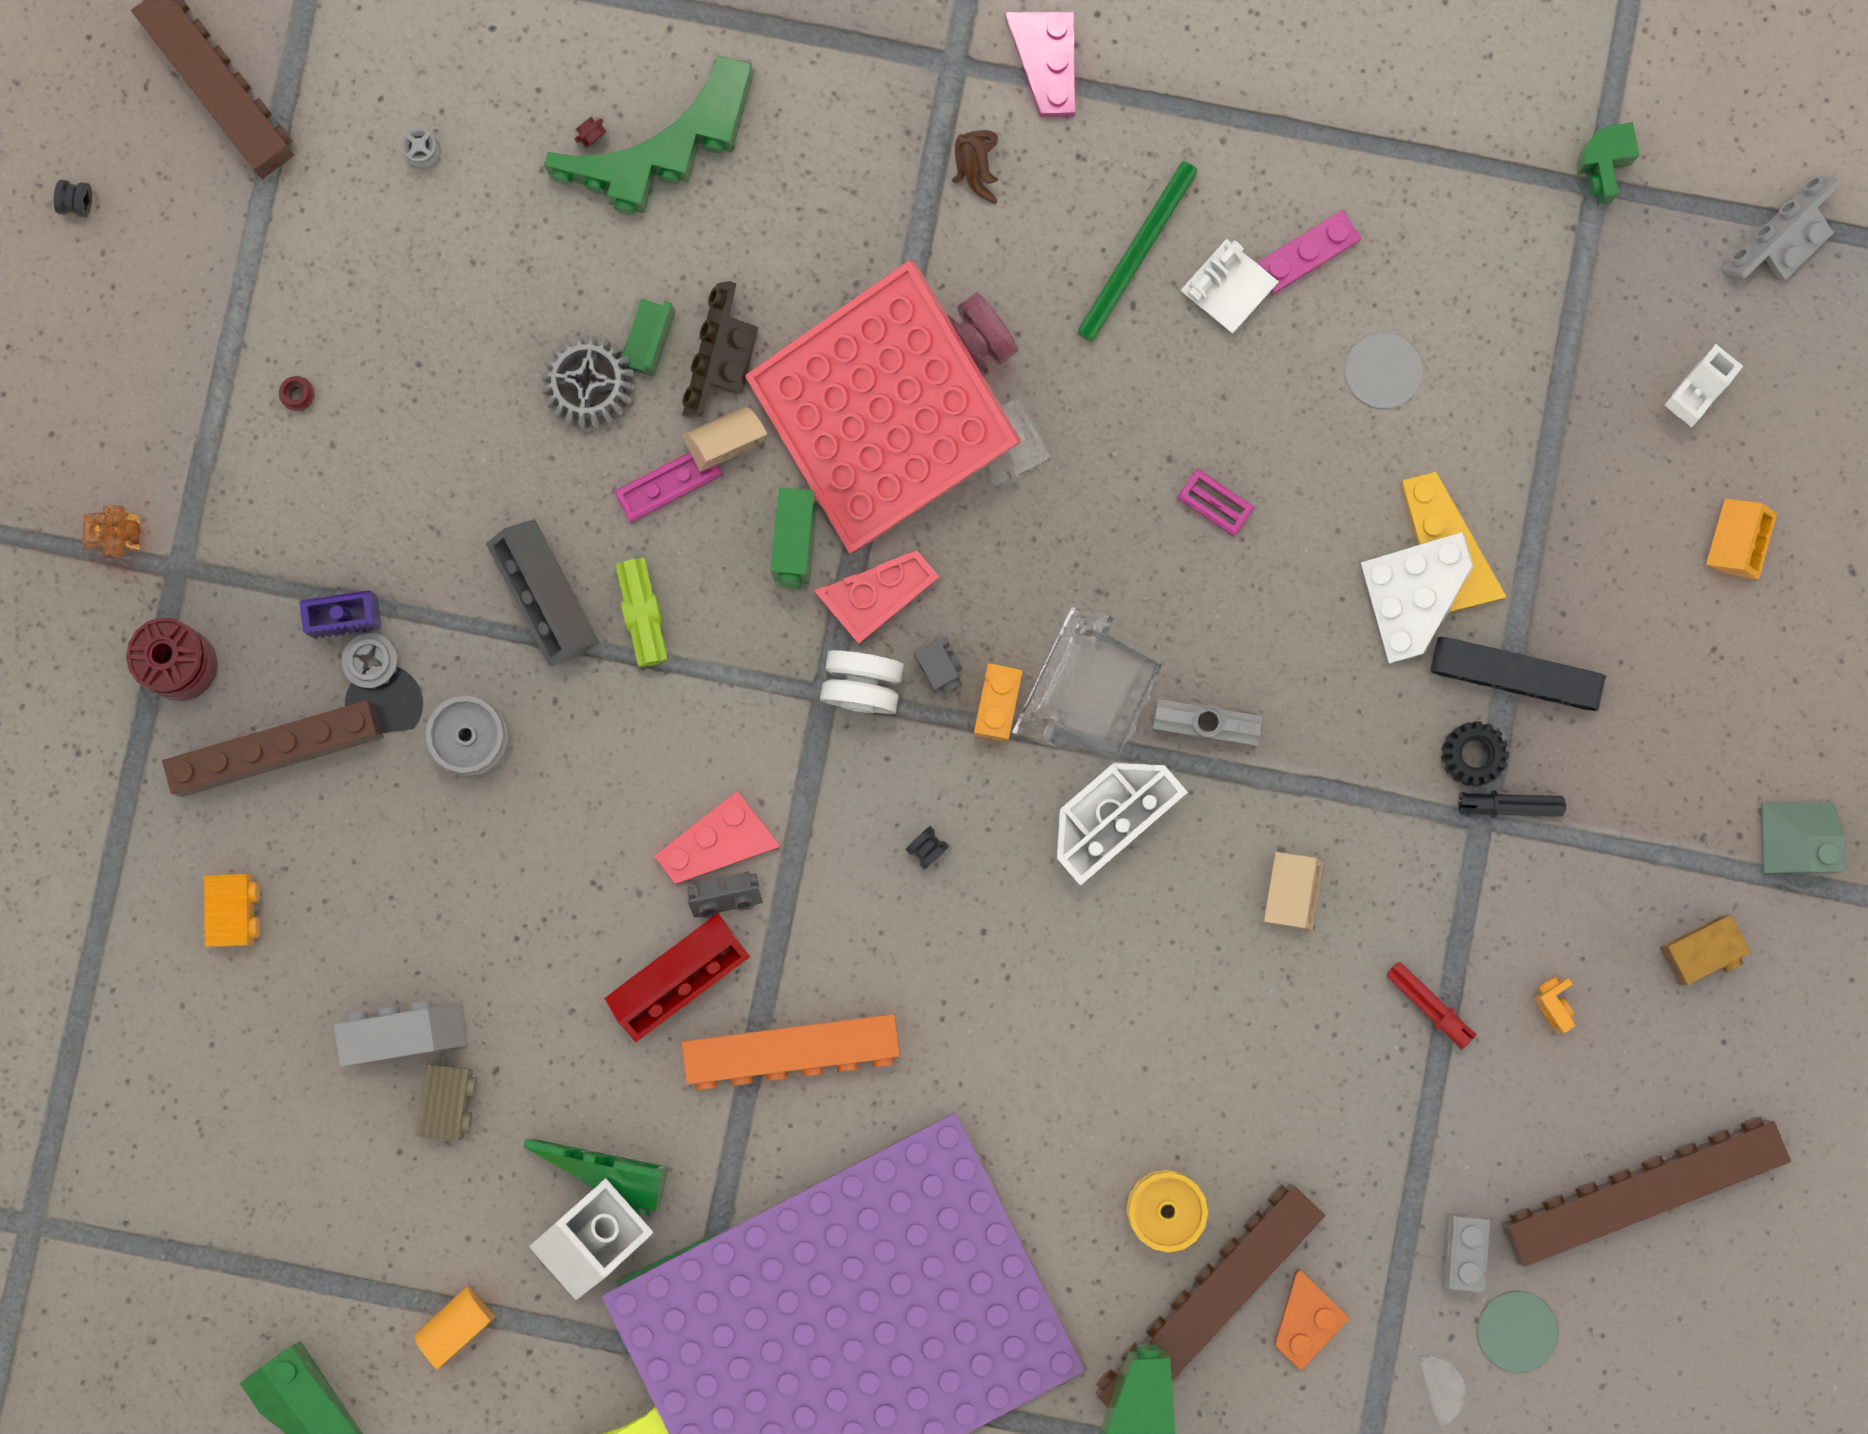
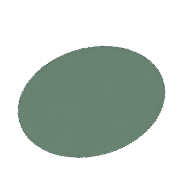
(1517, 1332)

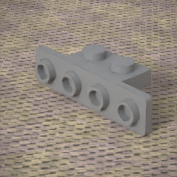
(1789, 235)

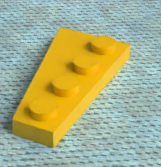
(1436, 517)

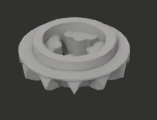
(363, 646)

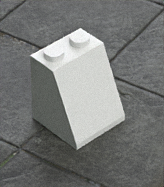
(591, 1239)

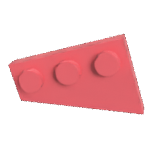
(717, 840)

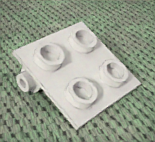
(1229, 285)

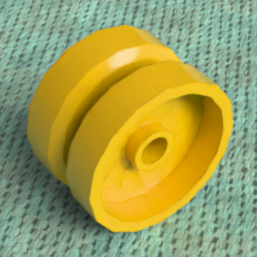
(1160, 1231)

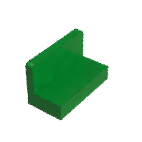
(648, 336)

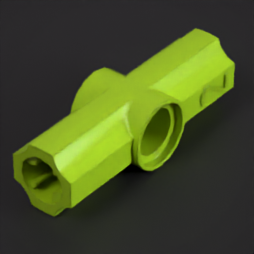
(641, 612)

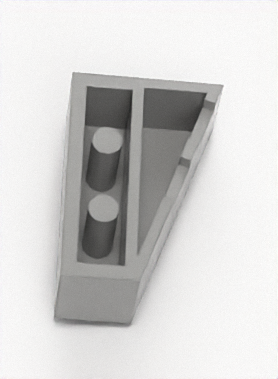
(399, 1034)

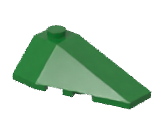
(635, 1180)
(298, 1396)

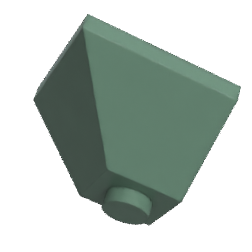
(1802, 838)

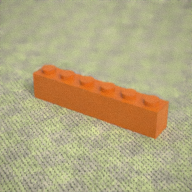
(791, 1049)

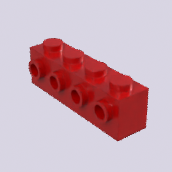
(676, 977)

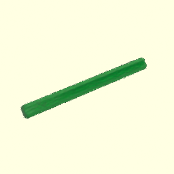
(1137, 251)

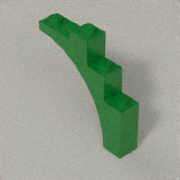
(671, 153)

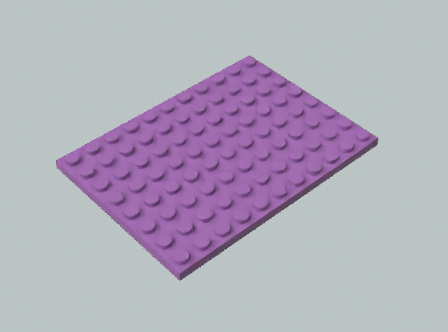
(852, 1307)

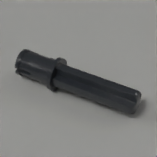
(1511, 804)

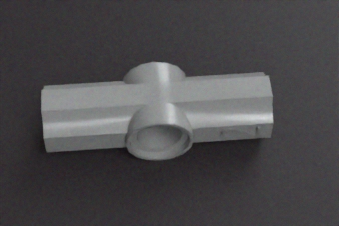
(1230, 725)

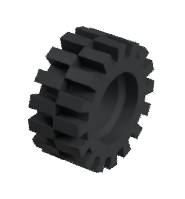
(1453, 753)

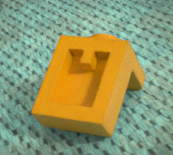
(1555, 1010)

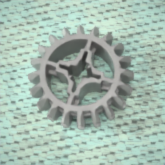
(573, 380)

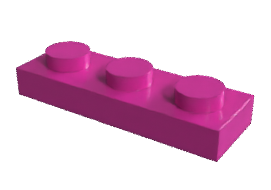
(1310, 250)

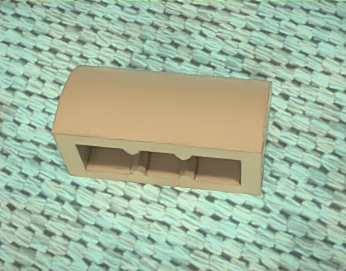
(724, 438)
(1294, 891)

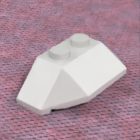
(1112, 814)

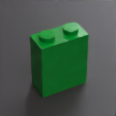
(793, 537)

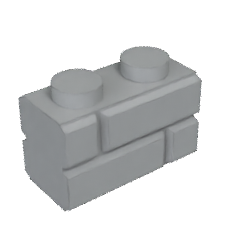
(1466, 1252)

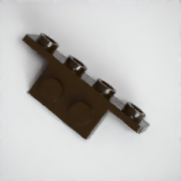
(722, 353)

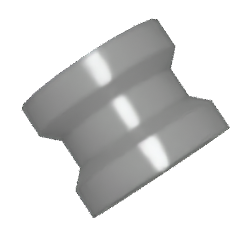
(416, 141)

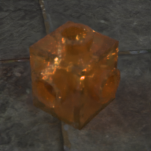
(118, 533)

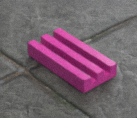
(1207, 513)

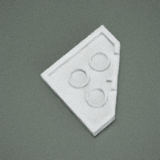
(1415, 592)

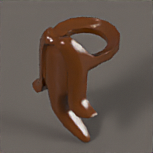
(973, 161)

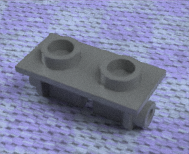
(708, 899)

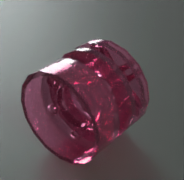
(983, 332)

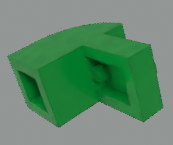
(1606, 150)

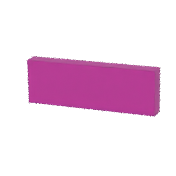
(663, 486)

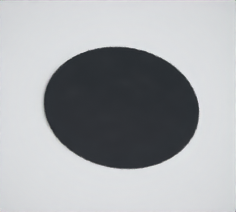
(396, 702)

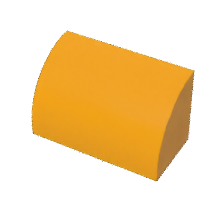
(1742, 538)
(453, 1327)

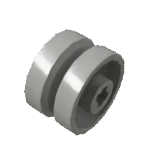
(450, 725)

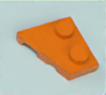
(1307, 1321)

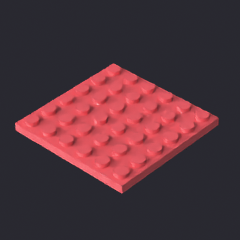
(882, 407)

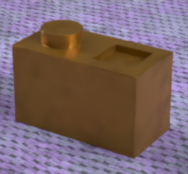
(1706, 950)

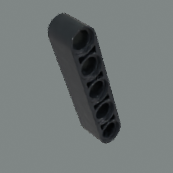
(1518, 673)

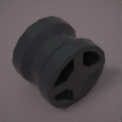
(72, 198)
(927, 847)

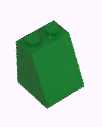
(1142, 1395)

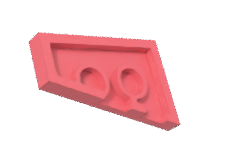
(875, 596)

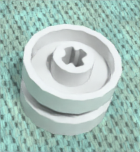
(862, 676)

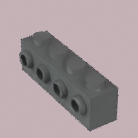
(546, 594)

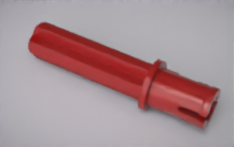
(1431, 1005)

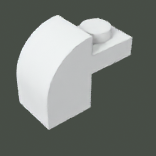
(1703, 385)

